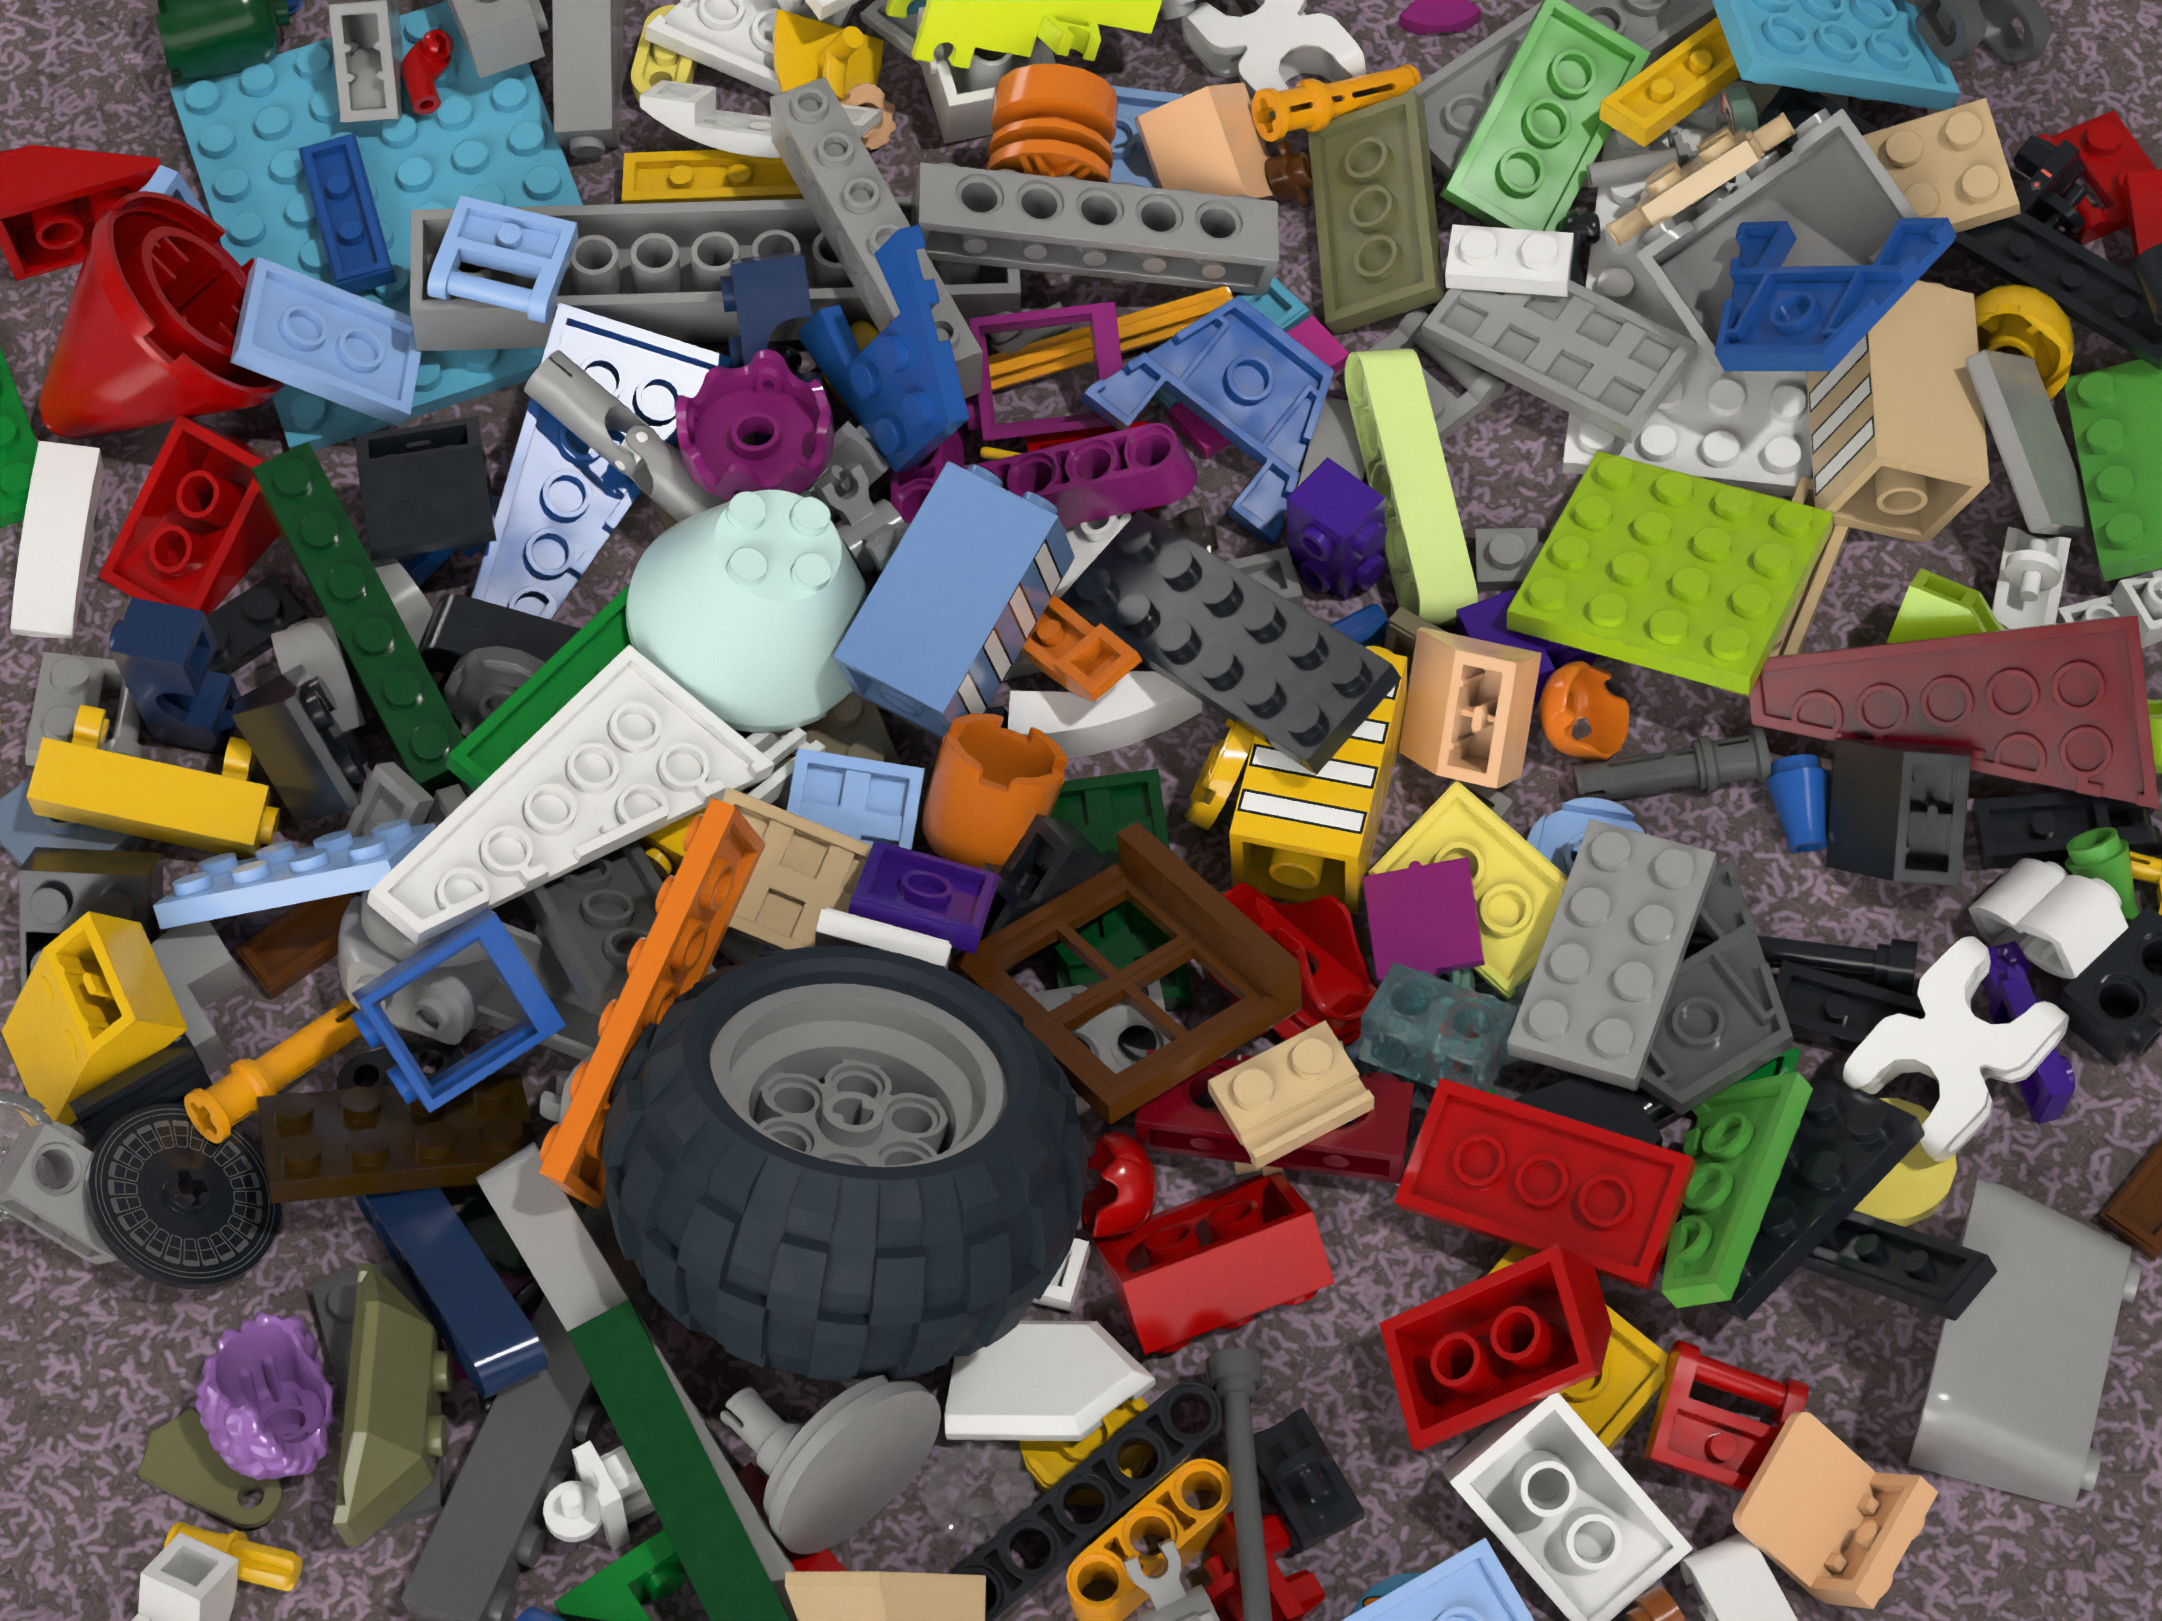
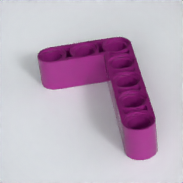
(1080, 478)

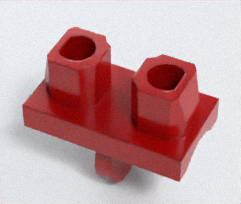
(1290, 1596)

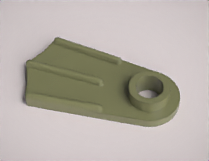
(188, 1467)

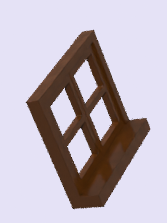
(1200, 927)

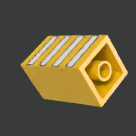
(1312, 832)

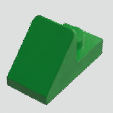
(617, 1589)

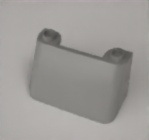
(2029, 1356)

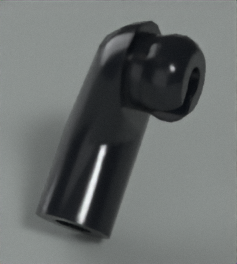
(1586, 230)

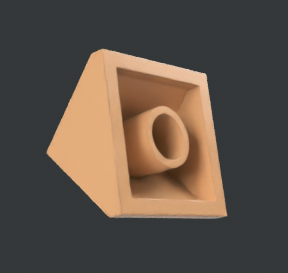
(1207, 143)

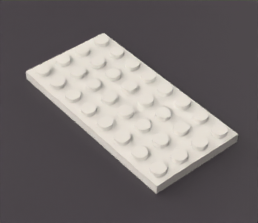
(1725, 429)

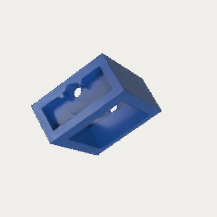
(540, 1014)

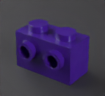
(1336, 531)

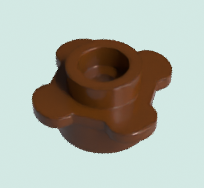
(1290, 175)

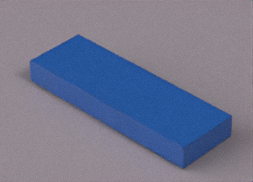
(347, 214)

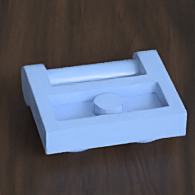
(506, 242)

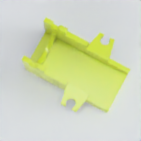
(1015, 24)

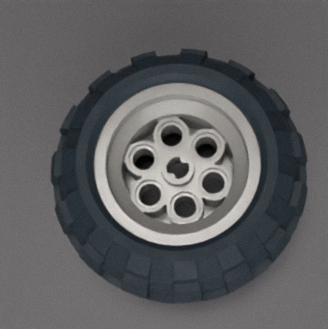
(844, 1163)

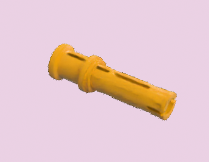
(1324, 100)
(234, 1096)

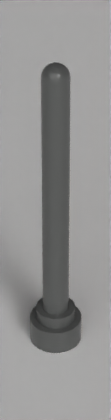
(1235, 1379)

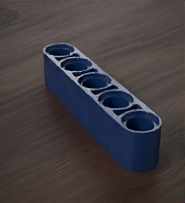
(456, 1287)

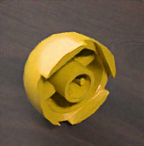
(2028, 325)

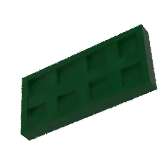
(1123, 934)

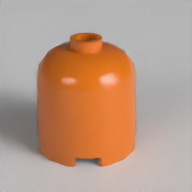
(989, 789)

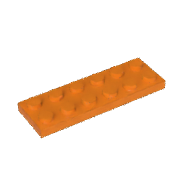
(675, 955)

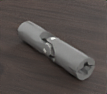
(643, 456)

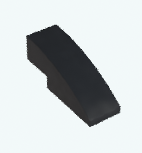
(1043, 865)

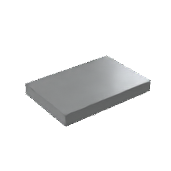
(2030, 443)

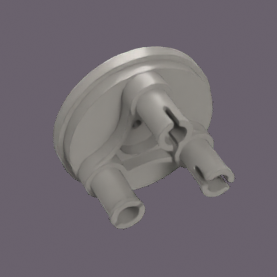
(842, 1461)

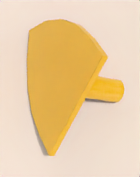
(814, 50)

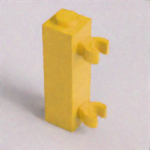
(152, 797)

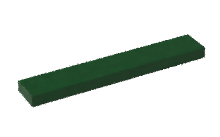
(675, 1468)

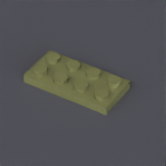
(1375, 213)

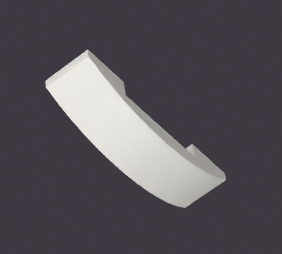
(693, 113)

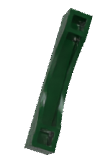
(361, 615)

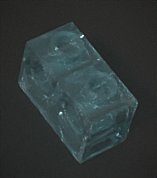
(1435, 1030)

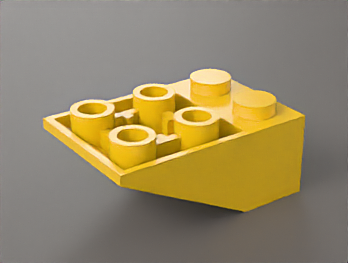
(90, 1012)

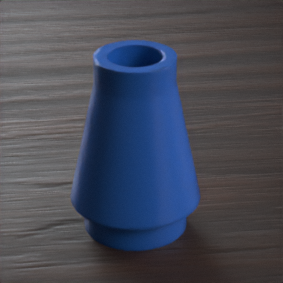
(1801, 800)

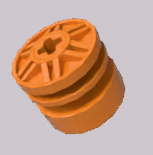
(1053, 123)

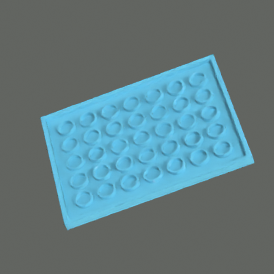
(481, 143)

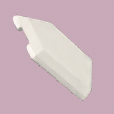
(1042, 1384)

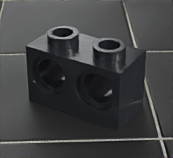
(2121, 981)

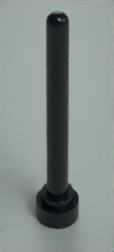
(1888, 963)

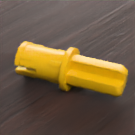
(257, 1562)

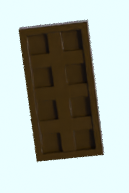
(377, 1143)

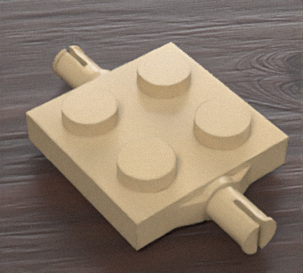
(1718, 161)

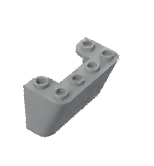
(1825, 188)

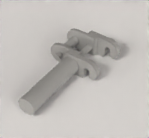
(1646, 163)

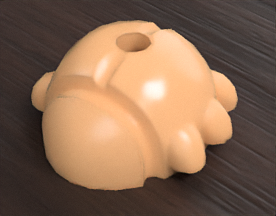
(873, 97)

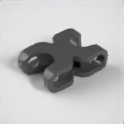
(1983, 21)

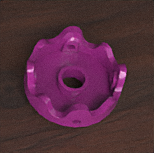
(749, 400)

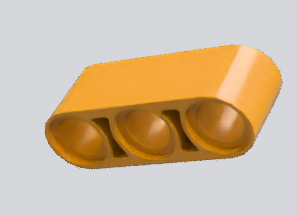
(1159, 1513)

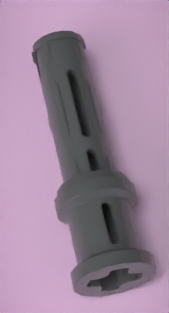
(1701, 765)

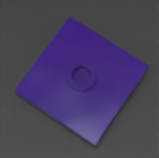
(925, 895)

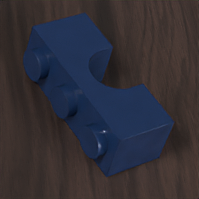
(765, 294)
(165, 666)

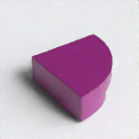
(1439, 16)

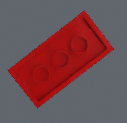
(1545, 1182)

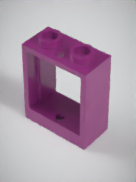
(1106, 357)

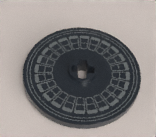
(160, 1234)

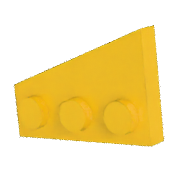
(1628, 1380)

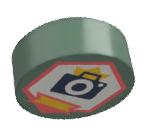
(1739, 108)

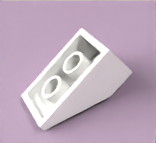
(1566, 1509)

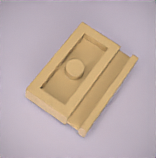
(1290, 1094)

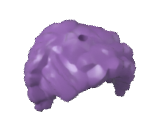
(267, 1398)

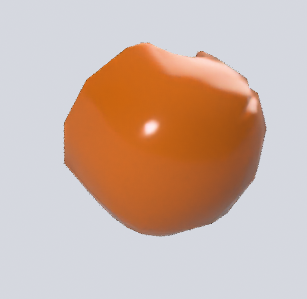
(1578, 693)

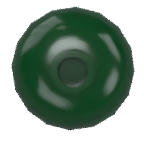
(219, 36)

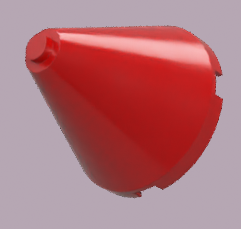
(150, 325)

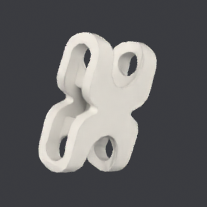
(1272, 44)
(1955, 1048)

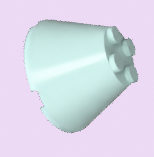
(750, 609)

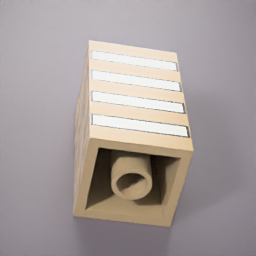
(1901, 420)

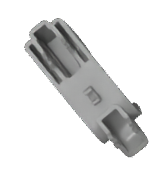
(464, 990)

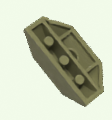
(390, 1408)

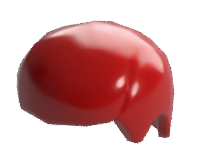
(1126, 1187)

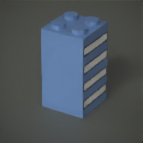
(956, 600)

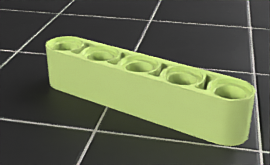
(1409, 469)

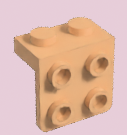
(1831, 1514)

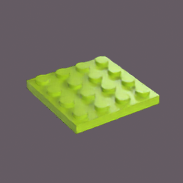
(1671, 572)

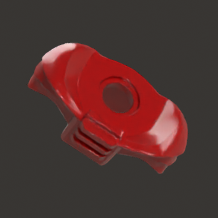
(1325, 936)

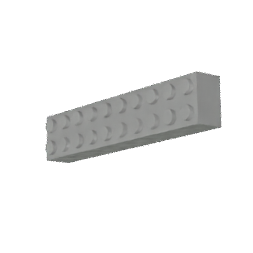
(663, 272)

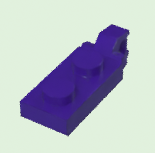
(2010, 996)

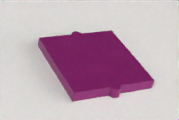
(1424, 918)

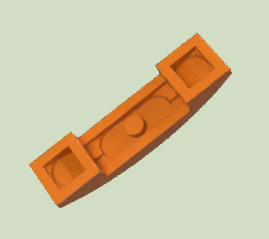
(1077, 653)

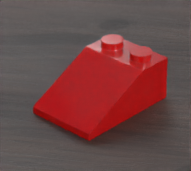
(55, 200)
(193, 521)

